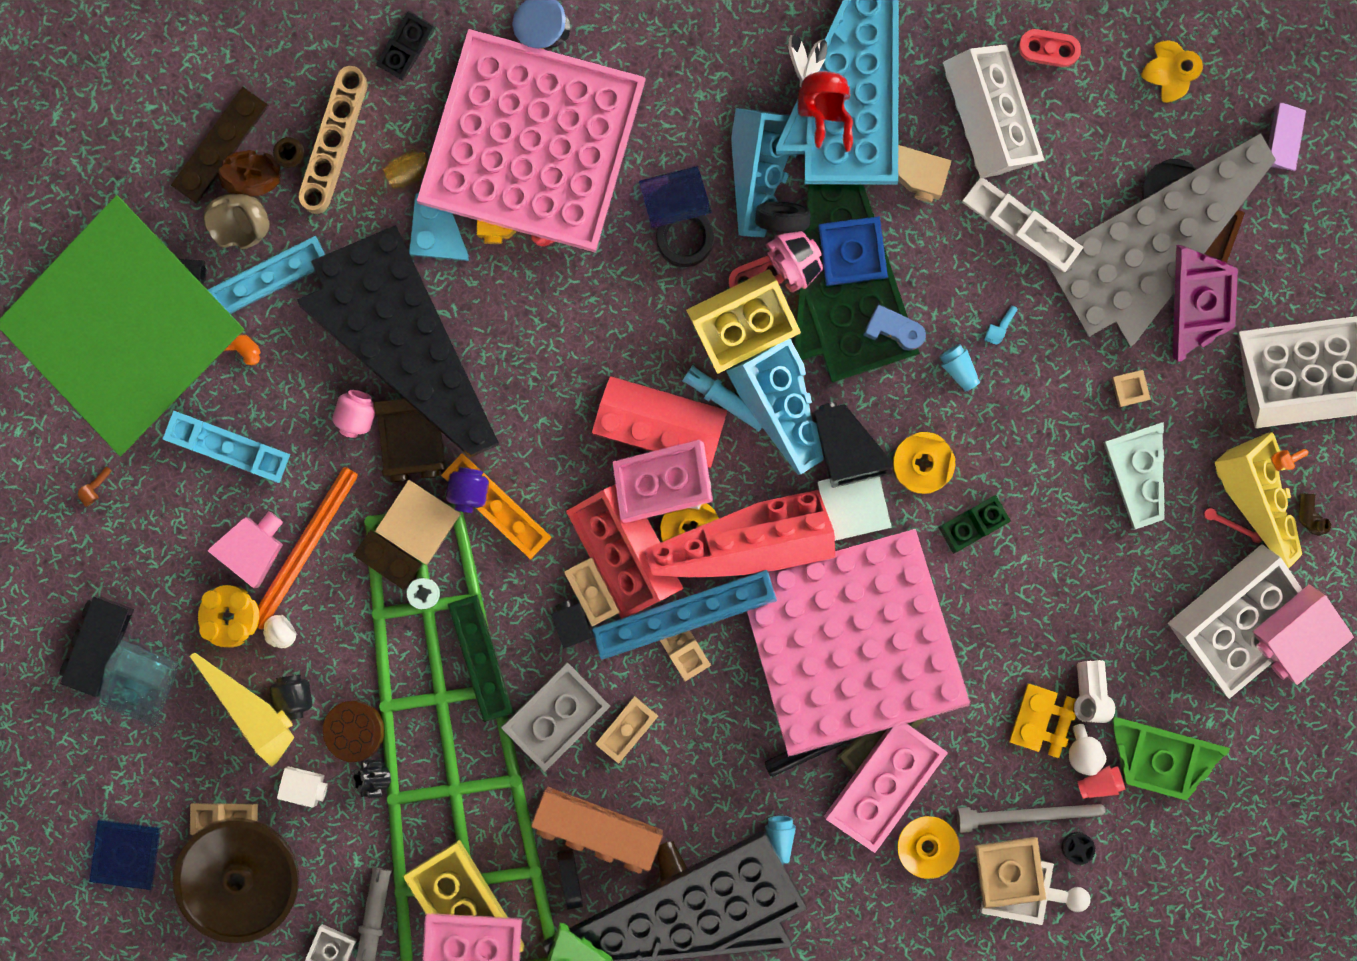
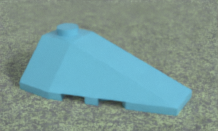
(756, 164)
(777, 397)

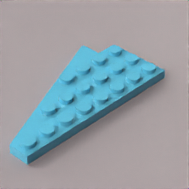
(865, 52)

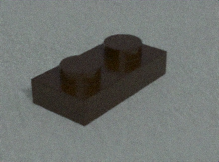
(387, 560)

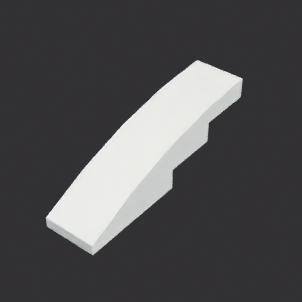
(1022, 224)

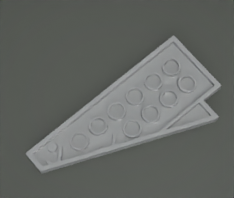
(1131, 259)

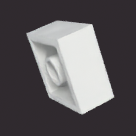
(331, 945)

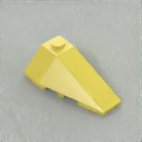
(1257, 492)
(257, 720)

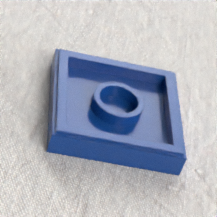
(852, 251)

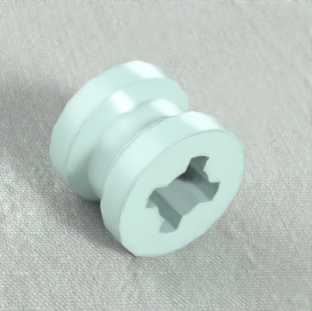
(428, 592)

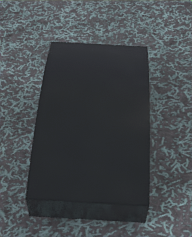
(405, 46)

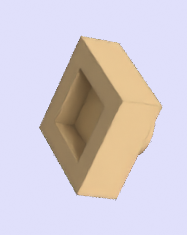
(1130, 388)

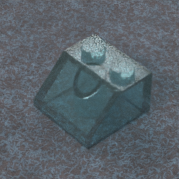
(137, 683)

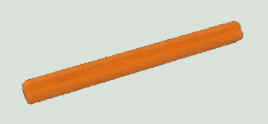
(305, 544)

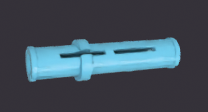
(721, 395)

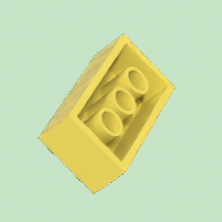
(453, 886)

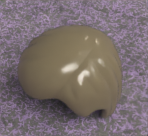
(236, 220)

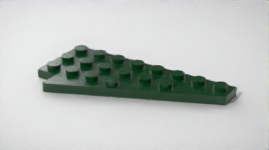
(837, 315)

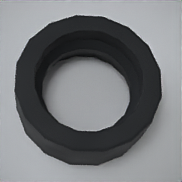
(686, 260)

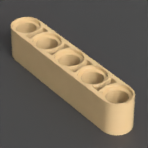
(333, 125)

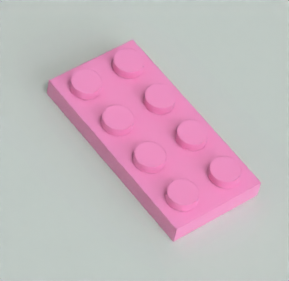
(885, 785)

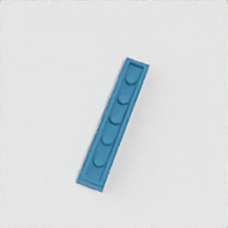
(684, 614)

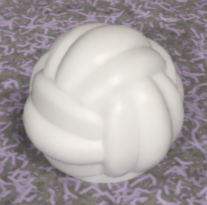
(279, 631)

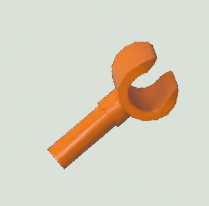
(1284, 460)

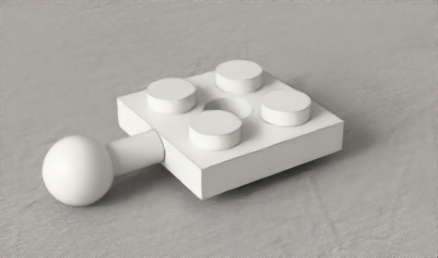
(1076, 899)

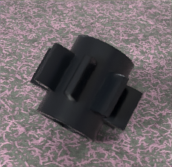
(371, 778)

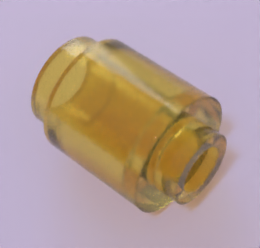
(406, 169)

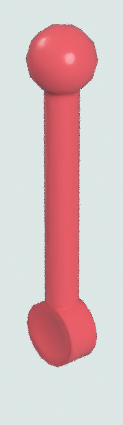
(1211, 514)

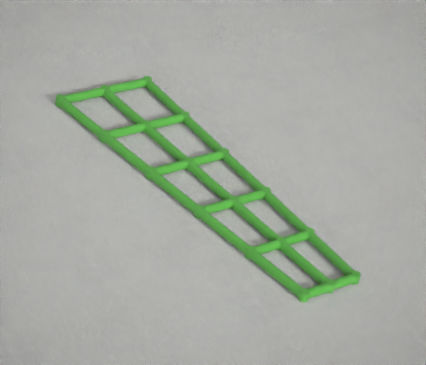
(454, 788)

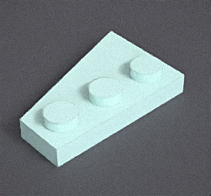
(1139, 473)

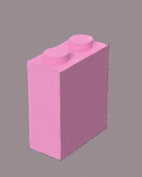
(1302, 635)

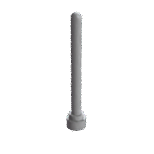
(970, 819)

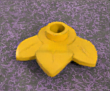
(1167, 70)

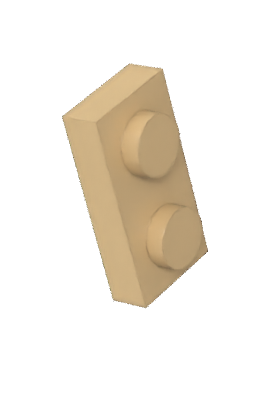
(592, 591)
(626, 729)

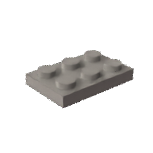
(555, 716)

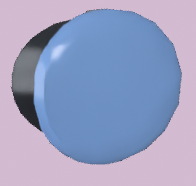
(541, 24)

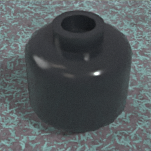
(291, 696)

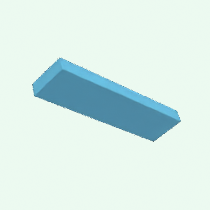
(268, 276)

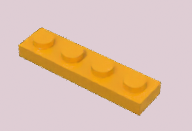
(506, 514)

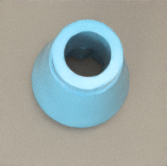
(960, 367)
(781, 834)

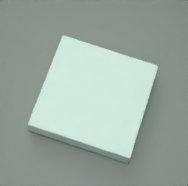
(855, 507)

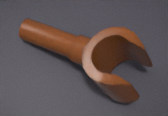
(87, 494)

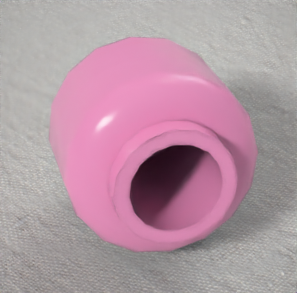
(354, 413)

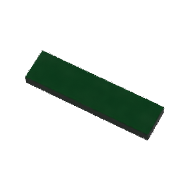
(480, 658)

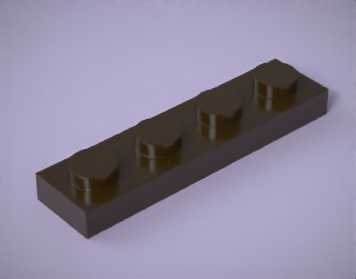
(218, 144)

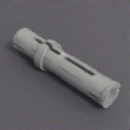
(373, 915)

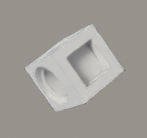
(302, 787)

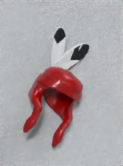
(820, 92)

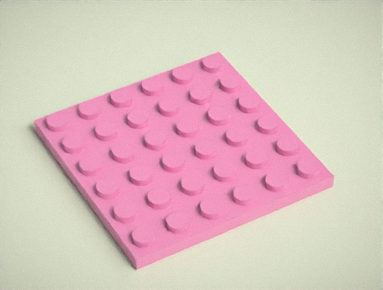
(531, 140)
(856, 644)

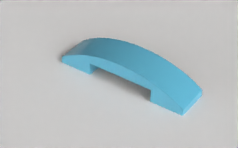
(226, 446)

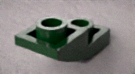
(974, 524)

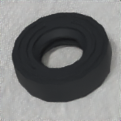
(782, 217)

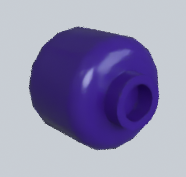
(467, 489)

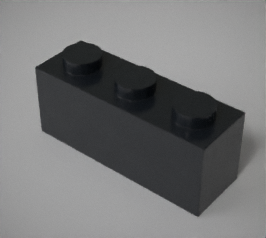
(94, 644)

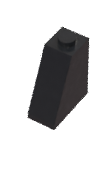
(848, 448)

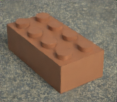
(597, 829)

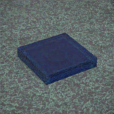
(675, 197)
(125, 854)

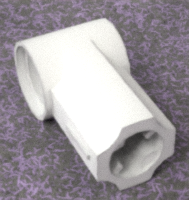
(1093, 702)

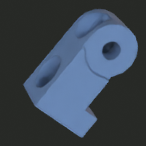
(895, 326)

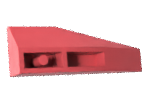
(751, 540)

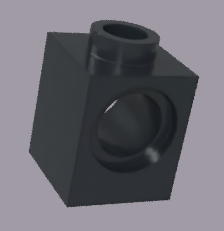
(571, 623)

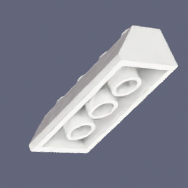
(992, 110)

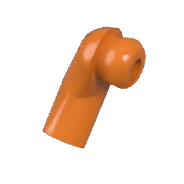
(246, 348)

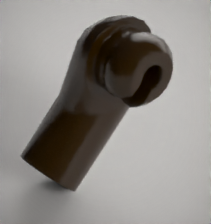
(1310, 518)

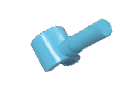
(996, 334)

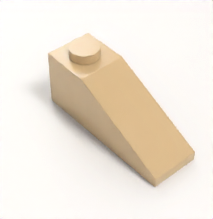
(922, 173)

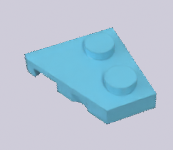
(436, 234)

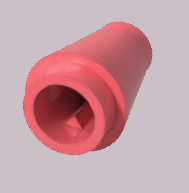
(1105, 783)

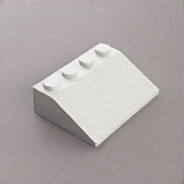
(1301, 371)
(1222, 620)

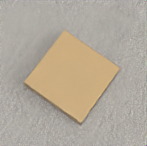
(418, 522)
(1010, 872)

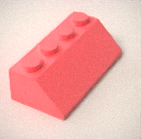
(656, 418)
(620, 552)

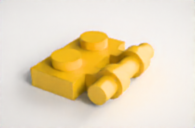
(1034, 717)

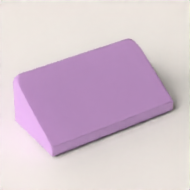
(1286, 135)

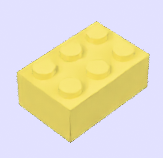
(743, 321)

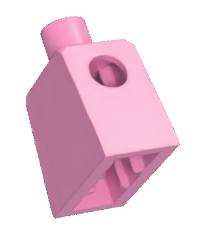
(250, 548)

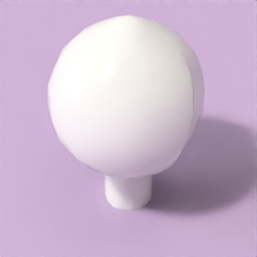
(1086, 752)

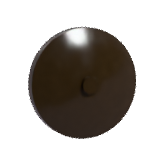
(236, 880)

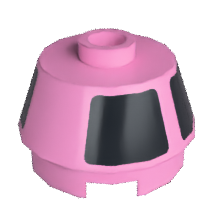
(795, 259)

